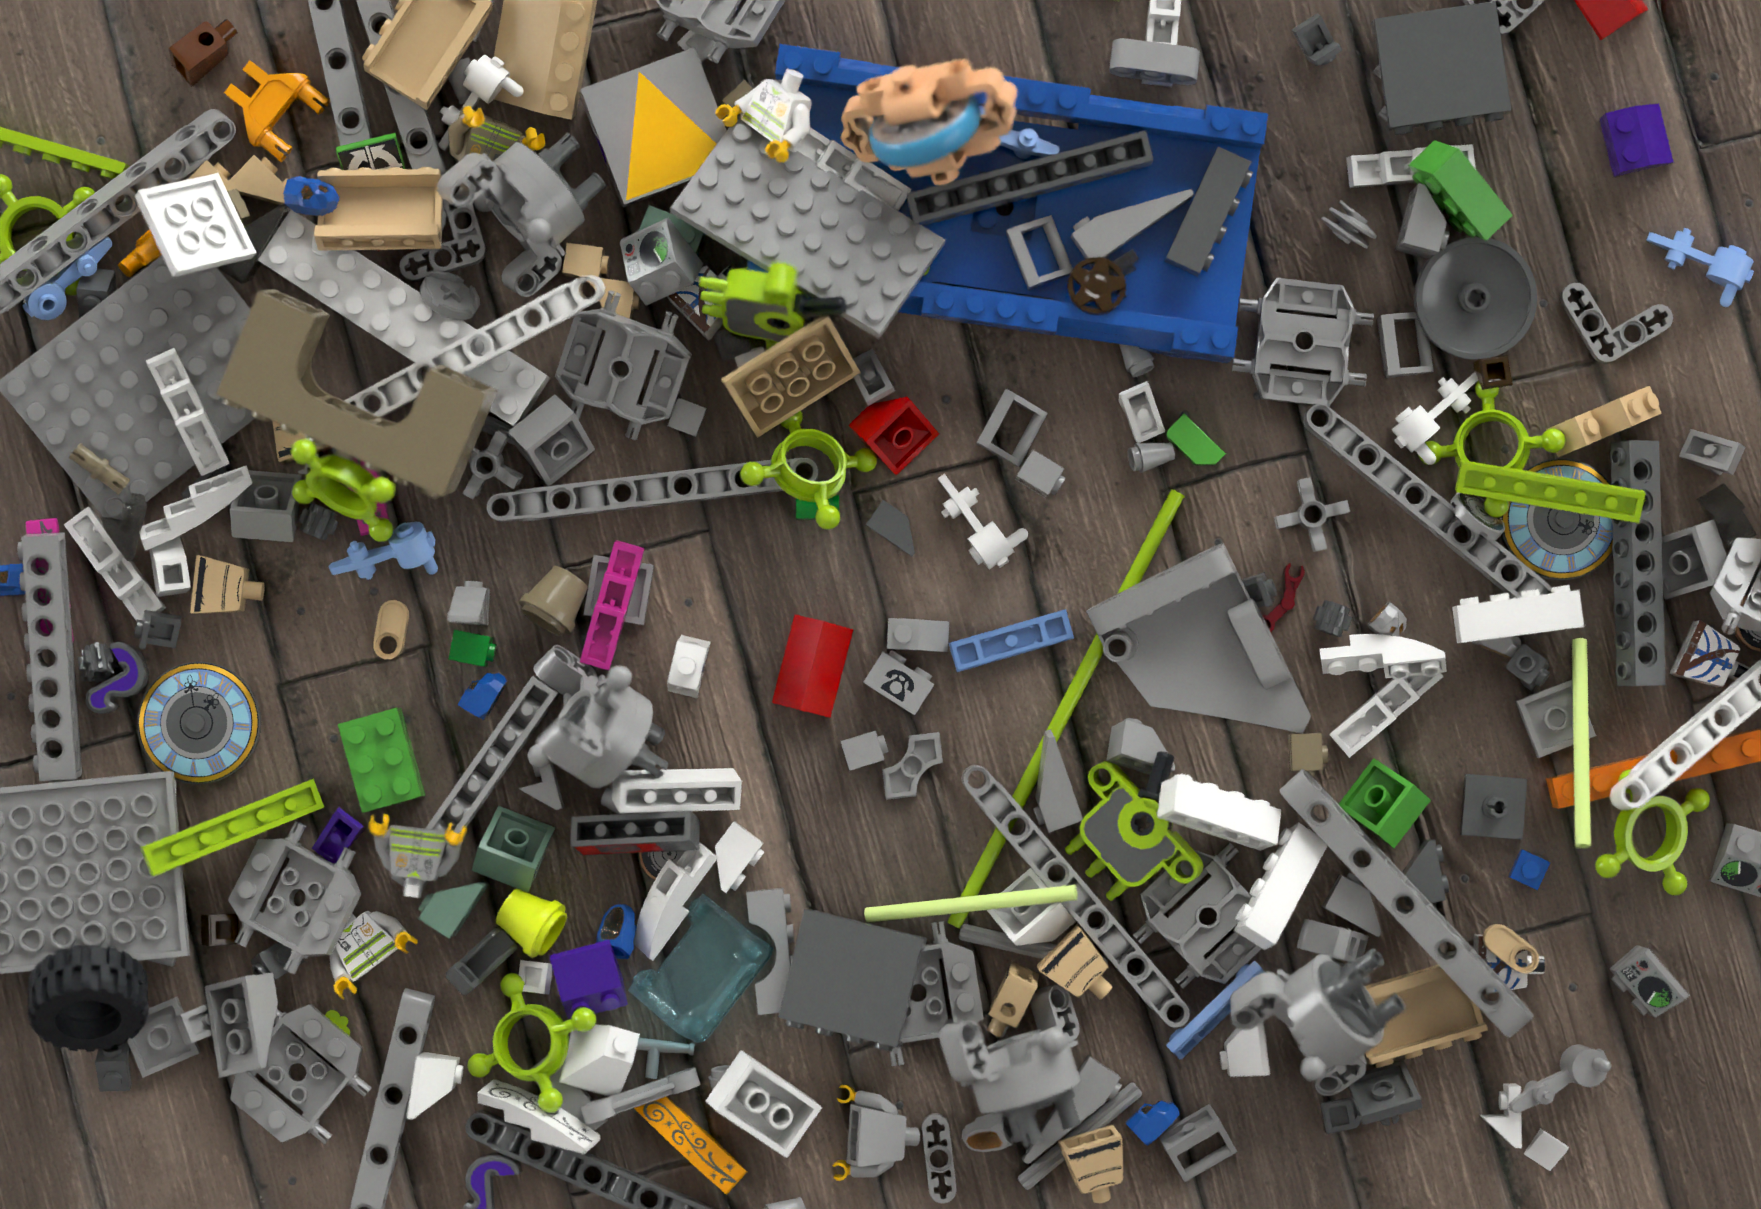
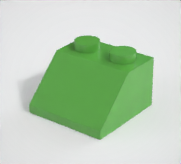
(1384, 803)

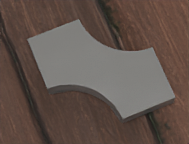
(922, 753)

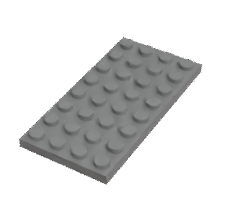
(812, 220)

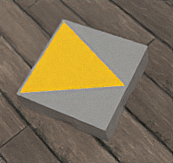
(654, 124)

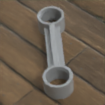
(641, 1095)

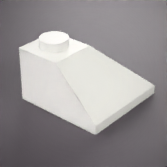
(1032, 922)
(1245, 1053)
(599, 1059)
(432, 1079)

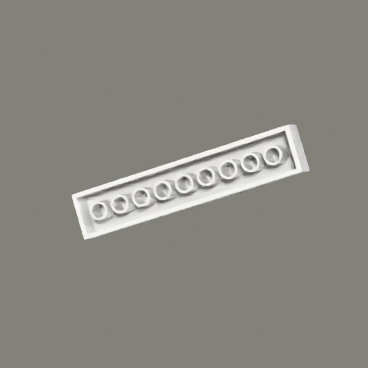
(393, 312)

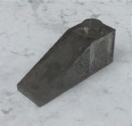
(260, 234)

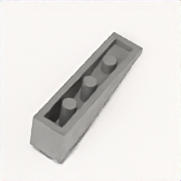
(1114, 229)
(1093, 1090)

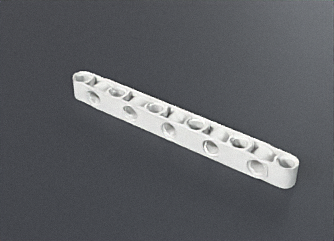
(500, 337)
(1690, 741)

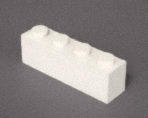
(1518, 615)
(677, 790)
(1219, 812)
(1280, 886)

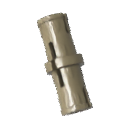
(99, 468)

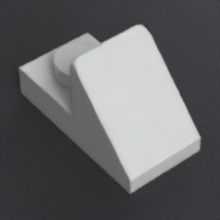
(1141, 412)
(1509, 1123)

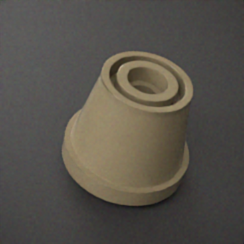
(555, 601)

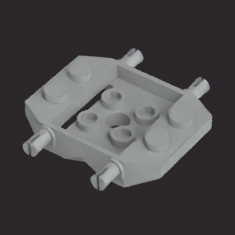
(711, 19)
(1277, 341)
(634, 345)
(1733, 583)
(328, 890)
(1183, 926)
(929, 1016)
(318, 1087)

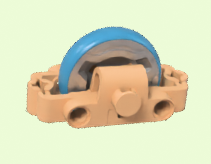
(929, 118)

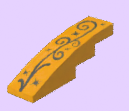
(693, 1142)

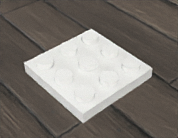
(195, 224)

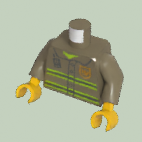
(483, 134)

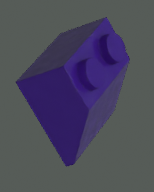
(1635, 139)
(589, 978)

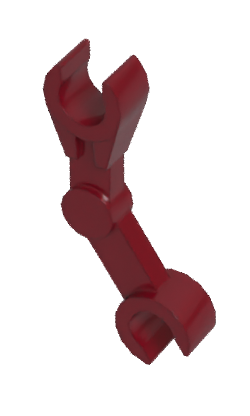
(1287, 602)

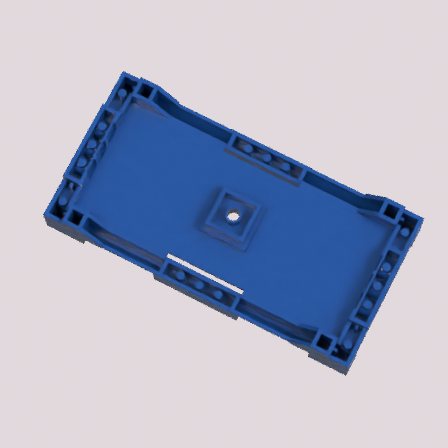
(1164, 305)

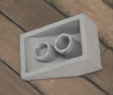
(242, 1021)

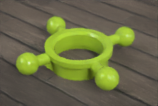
(19, 207)
(1551, 440)
(322, 484)
(803, 489)
(1672, 846)
(582, 1020)

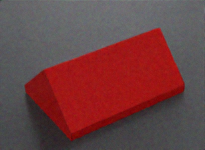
(1610, 15)
(812, 665)

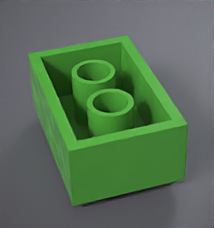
(1459, 190)
(381, 760)

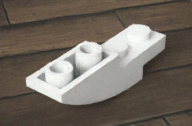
(1395, 654)
(664, 903)

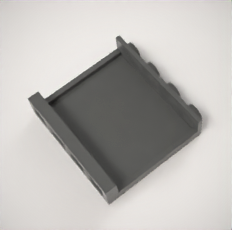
(1442, 67)
(851, 979)

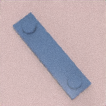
(1011, 640)
(1186, 1038)

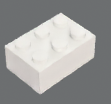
(763, 1104)

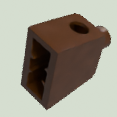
(194, 58)

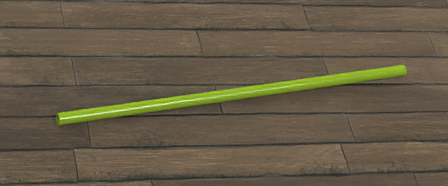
(1068, 702)

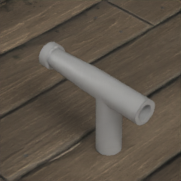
(656, 1046)

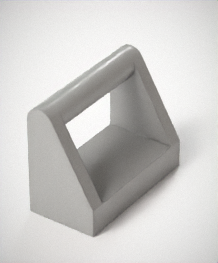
(1023, 257)
(1389, 346)
(996, 419)
(1191, 1132)

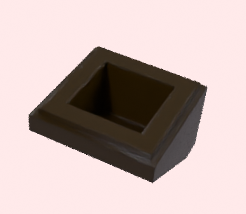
(1493, 372)
(219, 929)

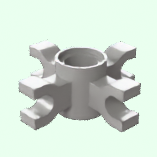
(507, 475)
(1315, 529)

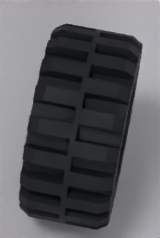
(88, 998)

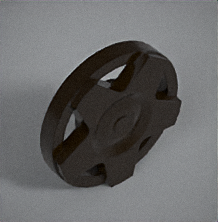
(1096, 285)

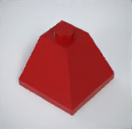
(894, 431)

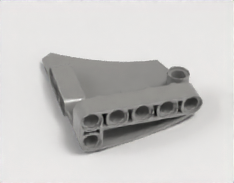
(1201, 645)

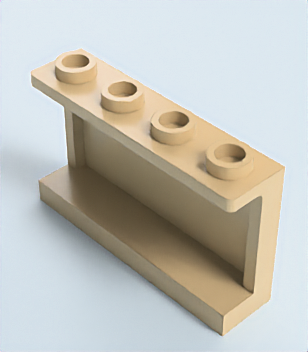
(424, 45)
(382, 210)
(1433, 1015)

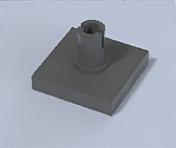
(1493, 806)
(1385, 1094)

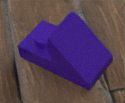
(338, 833)

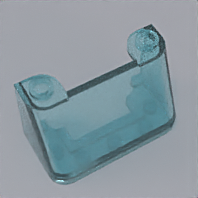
(703, 971)

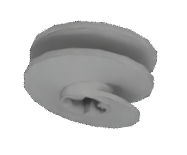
(1349, 226)

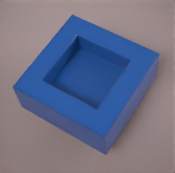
(1529, 869)

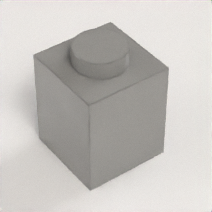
(864, 750)

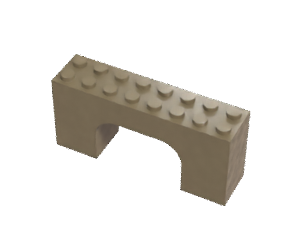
(276, 382)

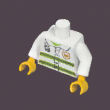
(774, 111)
(364, 945)

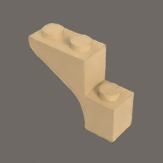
(253, 180)
(591, 260)
(1608, 419)

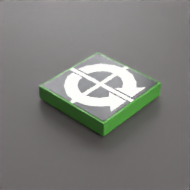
(373, 153)

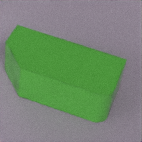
(1193, 443)

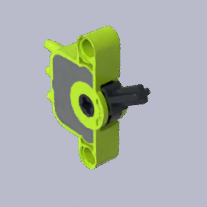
(765, 303)
(1119, 835)

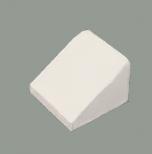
(1546, 1150)

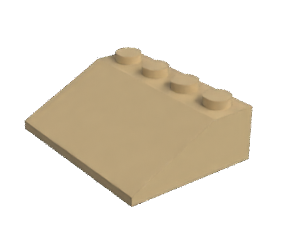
(545, 52)
(791, 375)

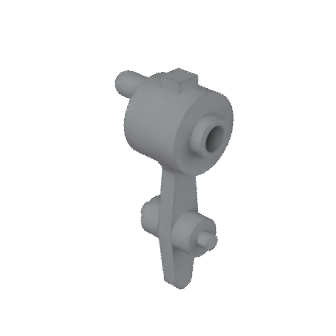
(1577, 1065)

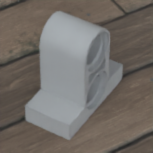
(1332, 941)

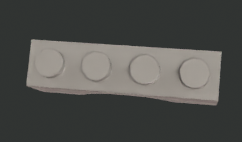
(768, 910)

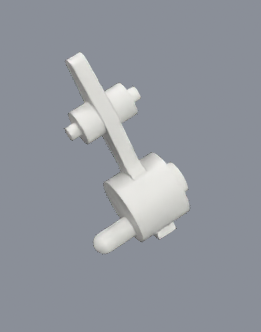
(485, 81)
(1418, 425)
(988, 542)

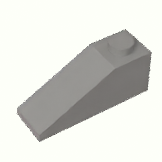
(470, 604)
(1054, 791)

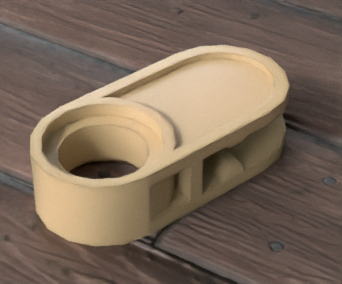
(392, 622)
(1505, 944)

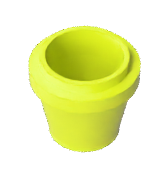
(532, 921)

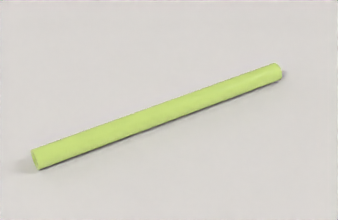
(1581, 743)
(971, 903)

